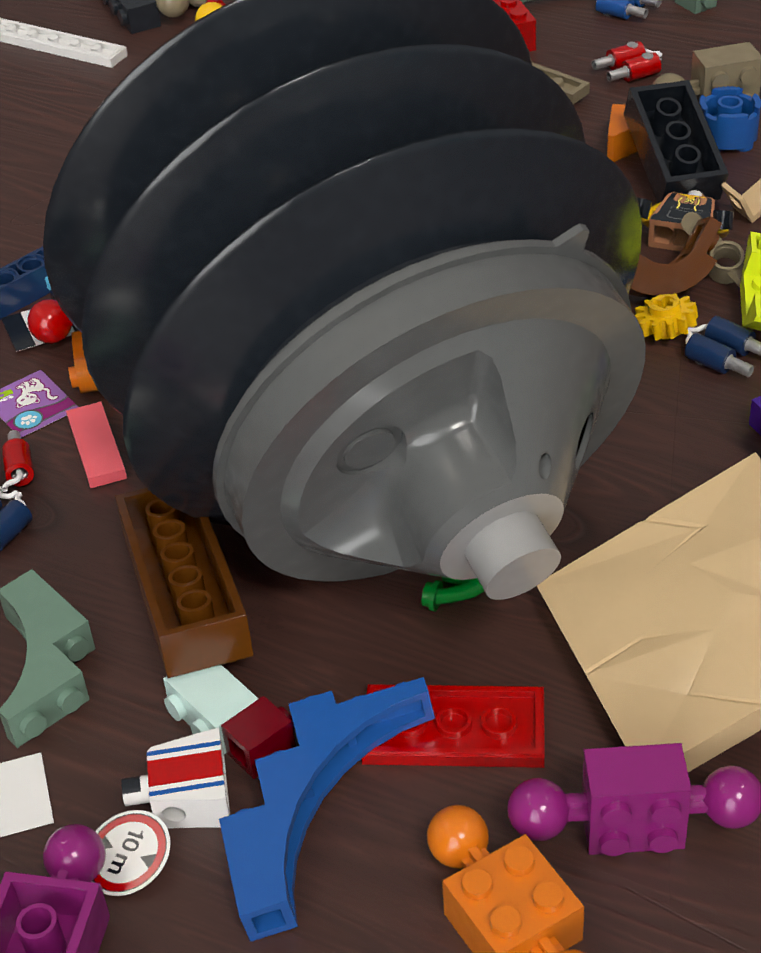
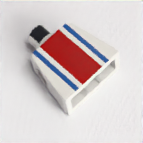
(183, 782)

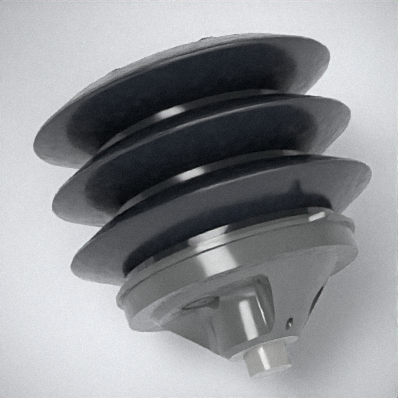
(354, 285)

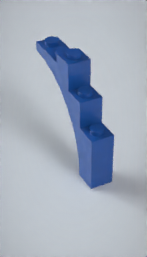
(267, 839)

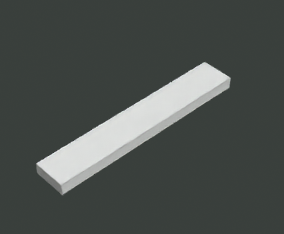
(61, 43)

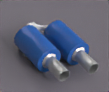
(625, 8)

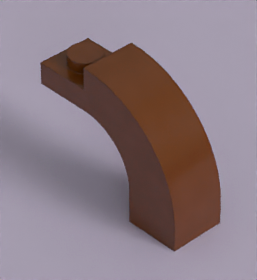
(685, 270)

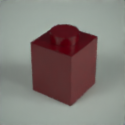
(258, 733)

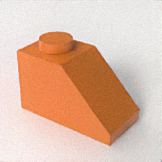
(619, 137)

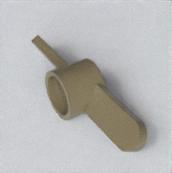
(723, 249)

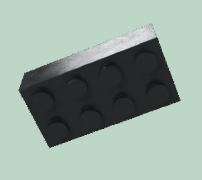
(674, 140)

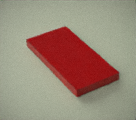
(471, 729)

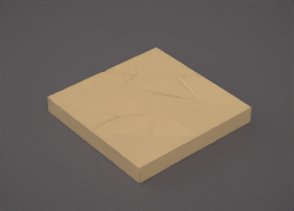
(674, 618)

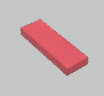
(96, 445)

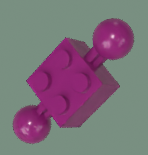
(635, 800)
(60, 910)

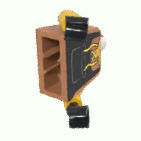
(666, 217)

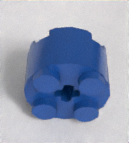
(732, 117)

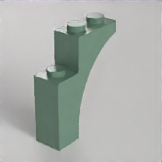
(55, 640)

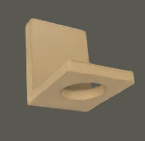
(748, 203)

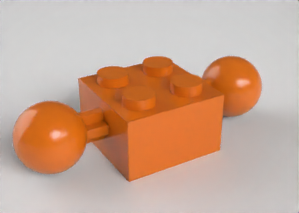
(505, 897)

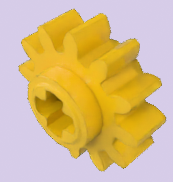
(667, 316)

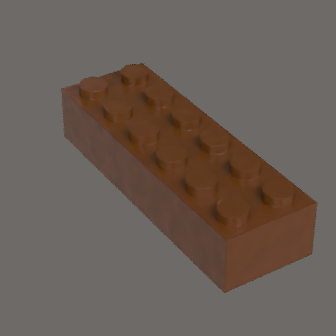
(183, 585)

